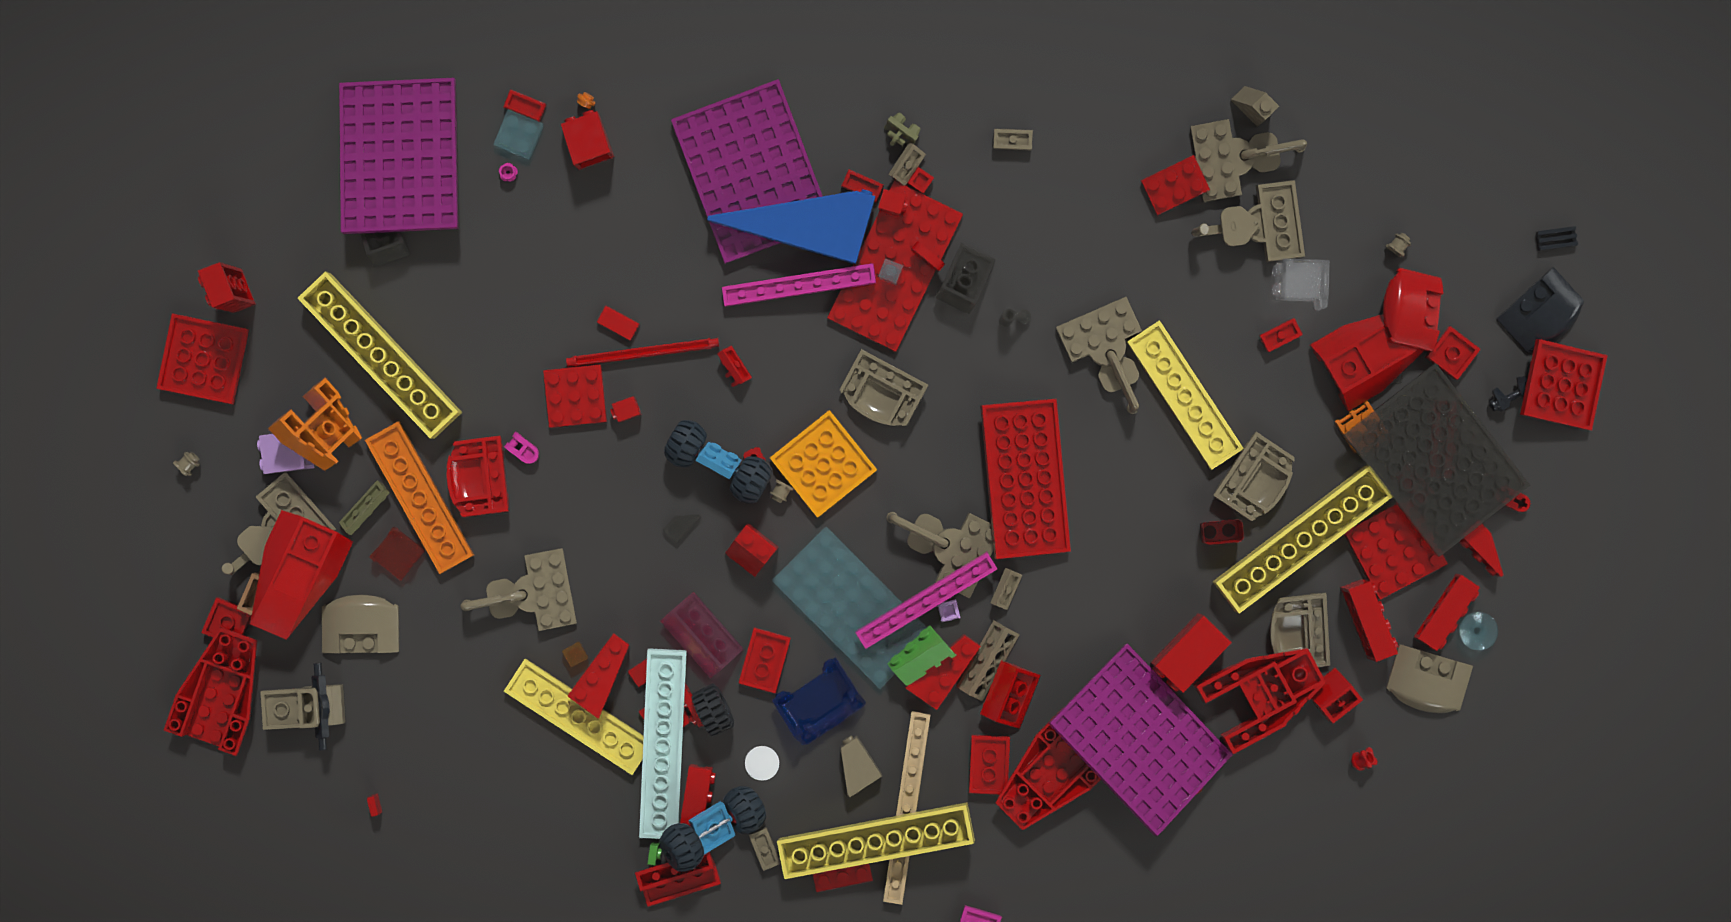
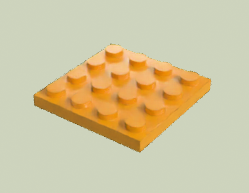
(823, 463)

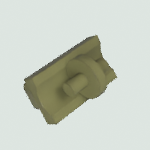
(899, 132)

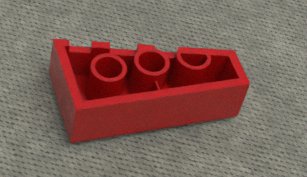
(597, 681)

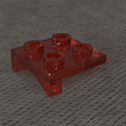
(397, 553)

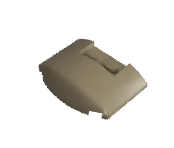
(882, 390)
(1256, 478)
(1302, 624)
(360, 625)
(1428, 680)

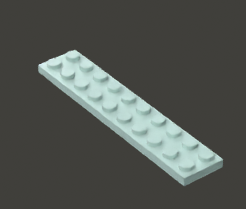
(662, 741)

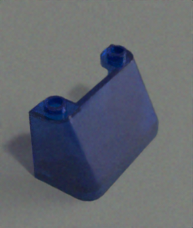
(820, 703)

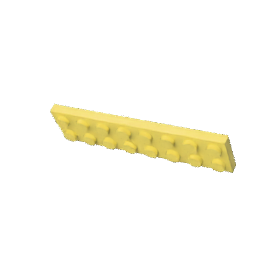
(1185, 395)
(550, 700)

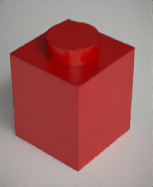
(893, 202)
(625, 409)

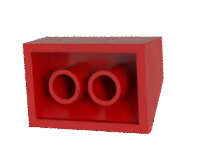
(1010, 694)

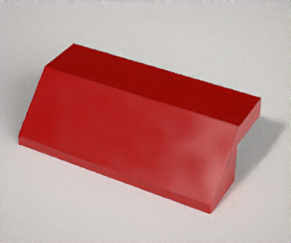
(666, 883)

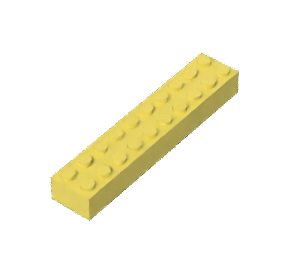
(379, 355)
(1302, 539)
(876, 840)

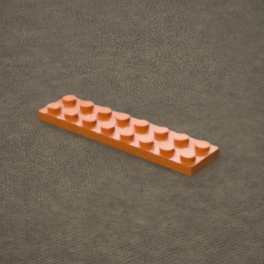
(419, 497)

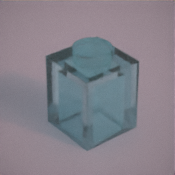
(890, 271)

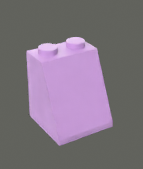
(278, 457)

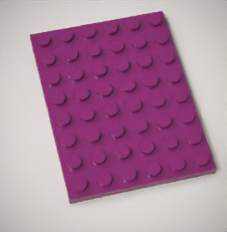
(398, 155)
(745, 158)
(1140, 739)

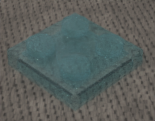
(518, 134)

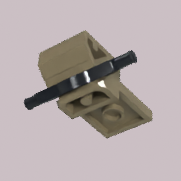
(305, 707)

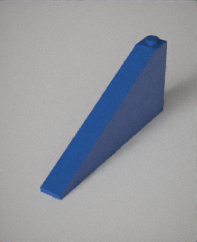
(820, 225)

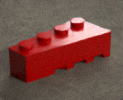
(940, 680)

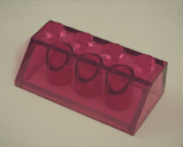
(701, 635)

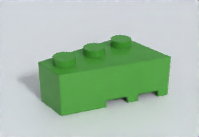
(919, 655)

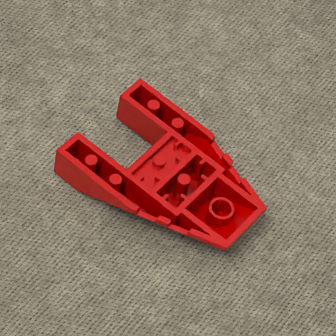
(1273, 687)

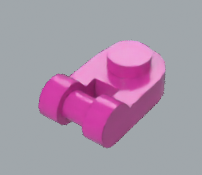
(528, 452)

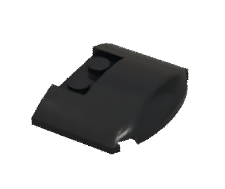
(1542, 311)

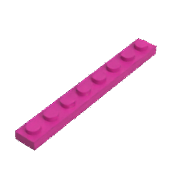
(799, 285)
(926, 600)

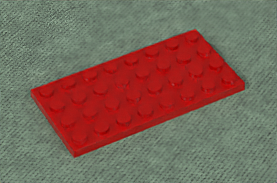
(886, 309)
(1025, 478)

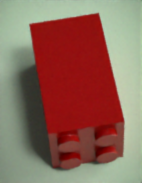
(1190, 653)

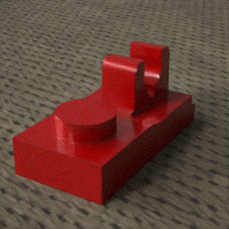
(735, 366)

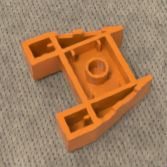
(320, 432)

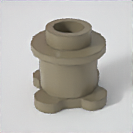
(1399, 244)
(187, 463)
(781, 491)

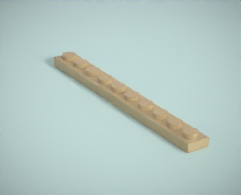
(908, 799)

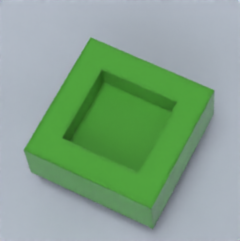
(654, 853)

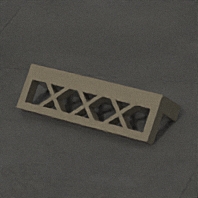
(985, 659)

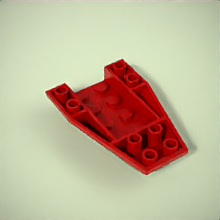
(1362, 359)
(295, 572)
(217, 693)
(1045, 779)

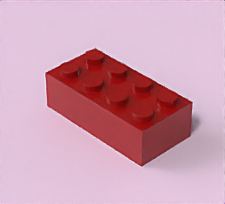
(226, 287)
(1369, 620)

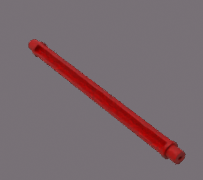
(642, 352)

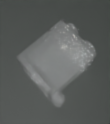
(1302, 281)

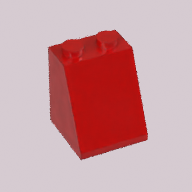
(587, 140)
(751, 550)

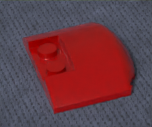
(1413, 309)
(478, 476)

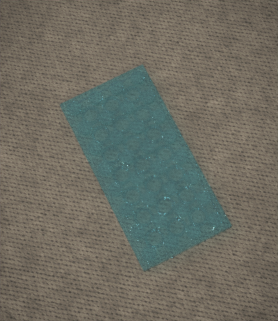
(841, 599)

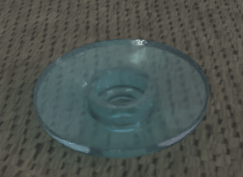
(1487, 634)

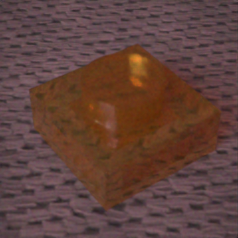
(575, 654)

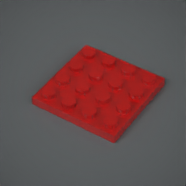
(202, 358)
(1563, 384)
(1392, 551)

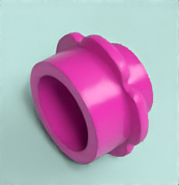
(508, 167)

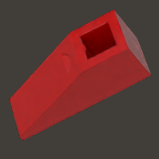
(1483, 548)

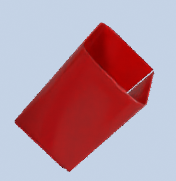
(1237, 537)

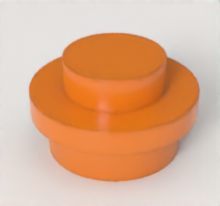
(585, 100)

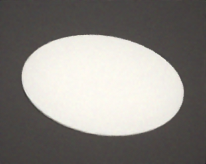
(762, 763)

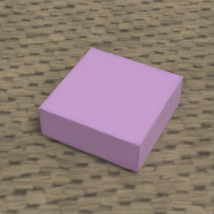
(948, 610)

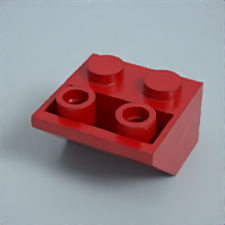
(1336, 696)

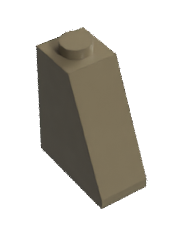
(1255, 104)
(858, 765)

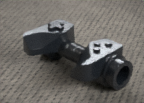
(1501, 401)

